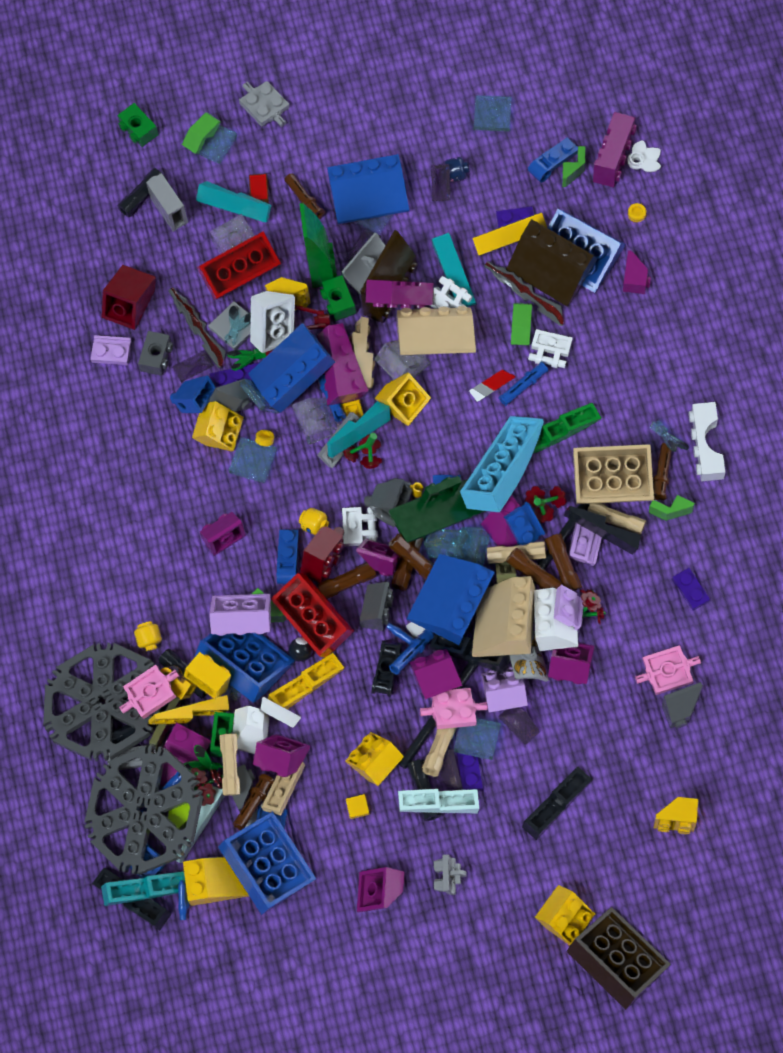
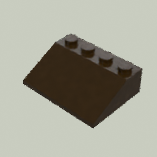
(550, 263)
(393, 264)
(618, 957)

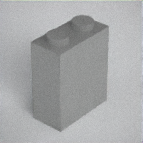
(167, 202)

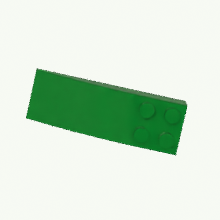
(318, 249)

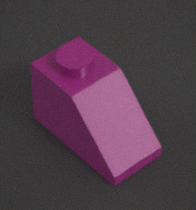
(635, 275)

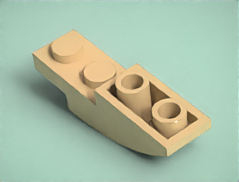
(360, 347)

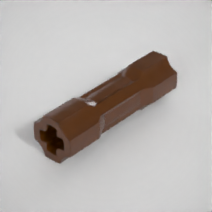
(558, 551)
(411, 555)
(521, 562)
(403, 572)
(340, 583)

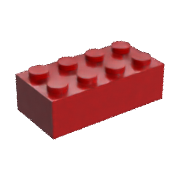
(238, 265)
(312, 615)

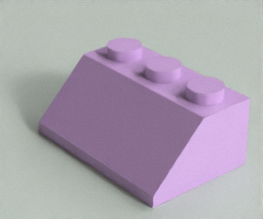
(240, 614)

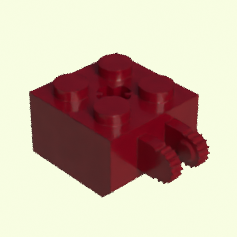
(322, 553)

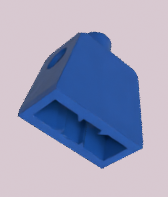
(193, 395)

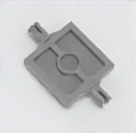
(264, 103)

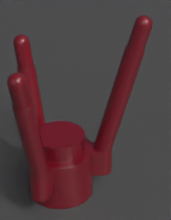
(320, 321)

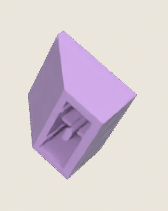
(503, 690)

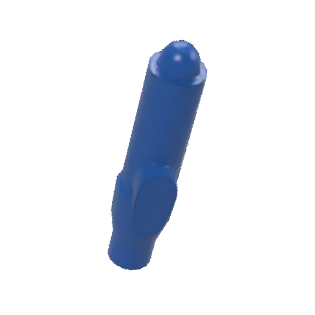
(400, 633)
(183, 900)

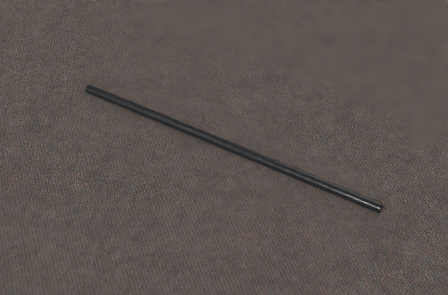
(470, 667)

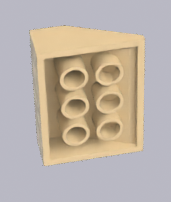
(435, 330)
(613, 474)
(505, 619)

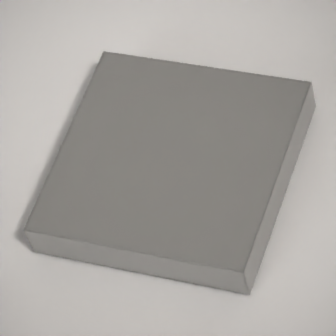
(221, 327)

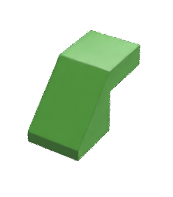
(203, 128)
(572, 170)
(521, 324)
(679, 508)

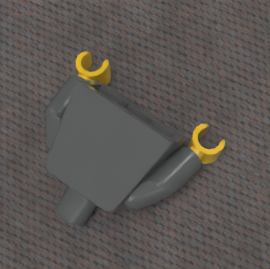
(390, 495)

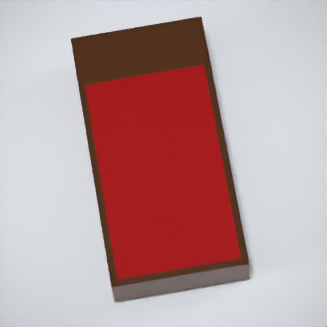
(259, 187)

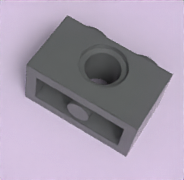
(155, 343)

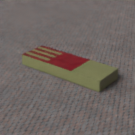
(162, 729)

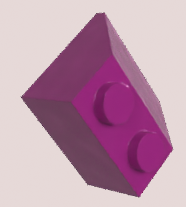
(222, 533)
(571, 663)
(435, 673)
(280, 755)

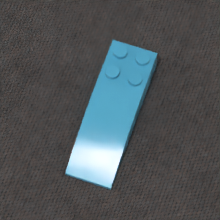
(502, 465)

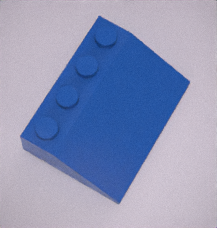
(368, 189)
(592, 240)
(291, 368)
(450, 597)
(250, 659)
(266, 862)

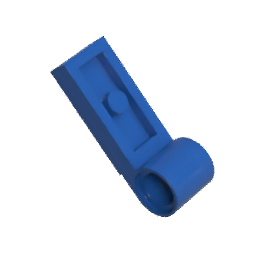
(553, 158)
(287, 555)

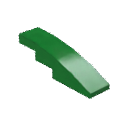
(566, 426)

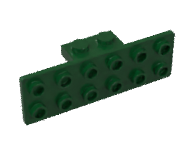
(433, 511)

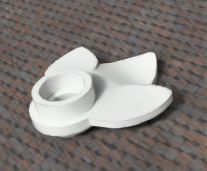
(646, 156)

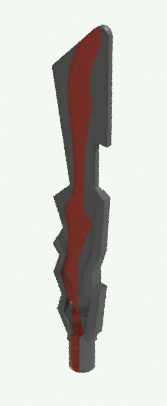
(525, 291)
(197, 326)

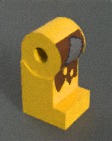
(181, 686)

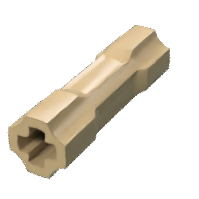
(618, 519)
(533, 550)
(435, 758)
(230, 779)

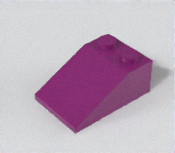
(181, 745)

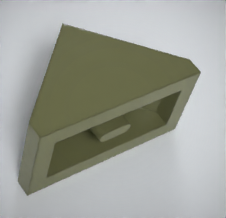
(504, 571)

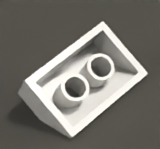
(271, 319)
(549, 632)

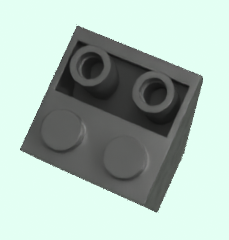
(376, 606)

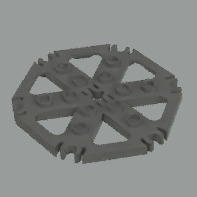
(90, 707)
(143, 822)

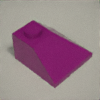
(498, 528)
(379, 556)
(379, 888)

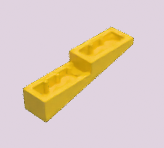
(504, 235)
(307, 682)
(184, 714)

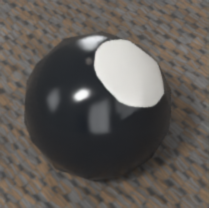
(300, 649)

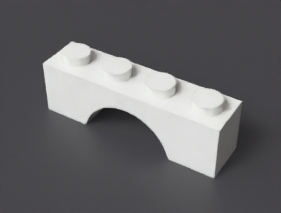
(710, 463)

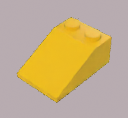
(211, 881)

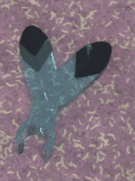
(236, 324)
(670, 440)

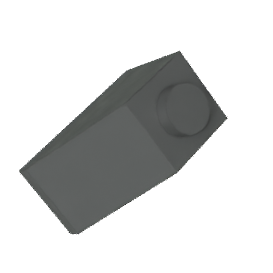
(232, 397)
(246, 778)

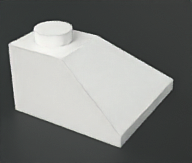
(250, 726)

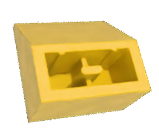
(292, 287)
(218, 427)
(208, 675)
(374, 758)
(678, 815)
(565, 914)

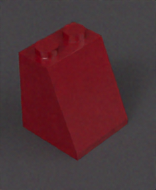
(127, 296)

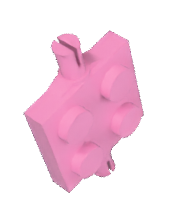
(667, 670)
(149, 691)
(454, 709)

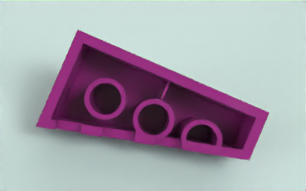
(613, 149)
(399, 292)
(344, 377)

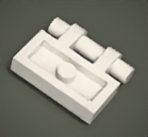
(443, 299)
(550, 343)
(352, 526)

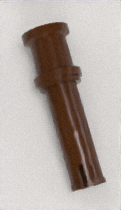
(303, 196)
(660, 479)
(257, 795)

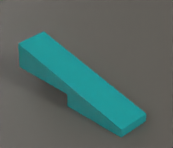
(233, 202)
(451, 264)
(353, 432)
(142, 888)

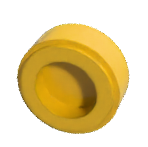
(636, 212)
(264, 438)

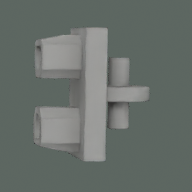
(451, 875)

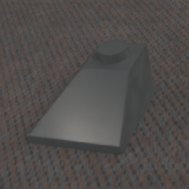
(680, 705)

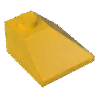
(404, 398)

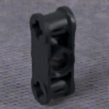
(384, 680)

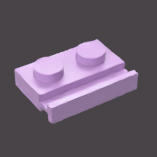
(111, 350)
(584, 545)
(568, 607)

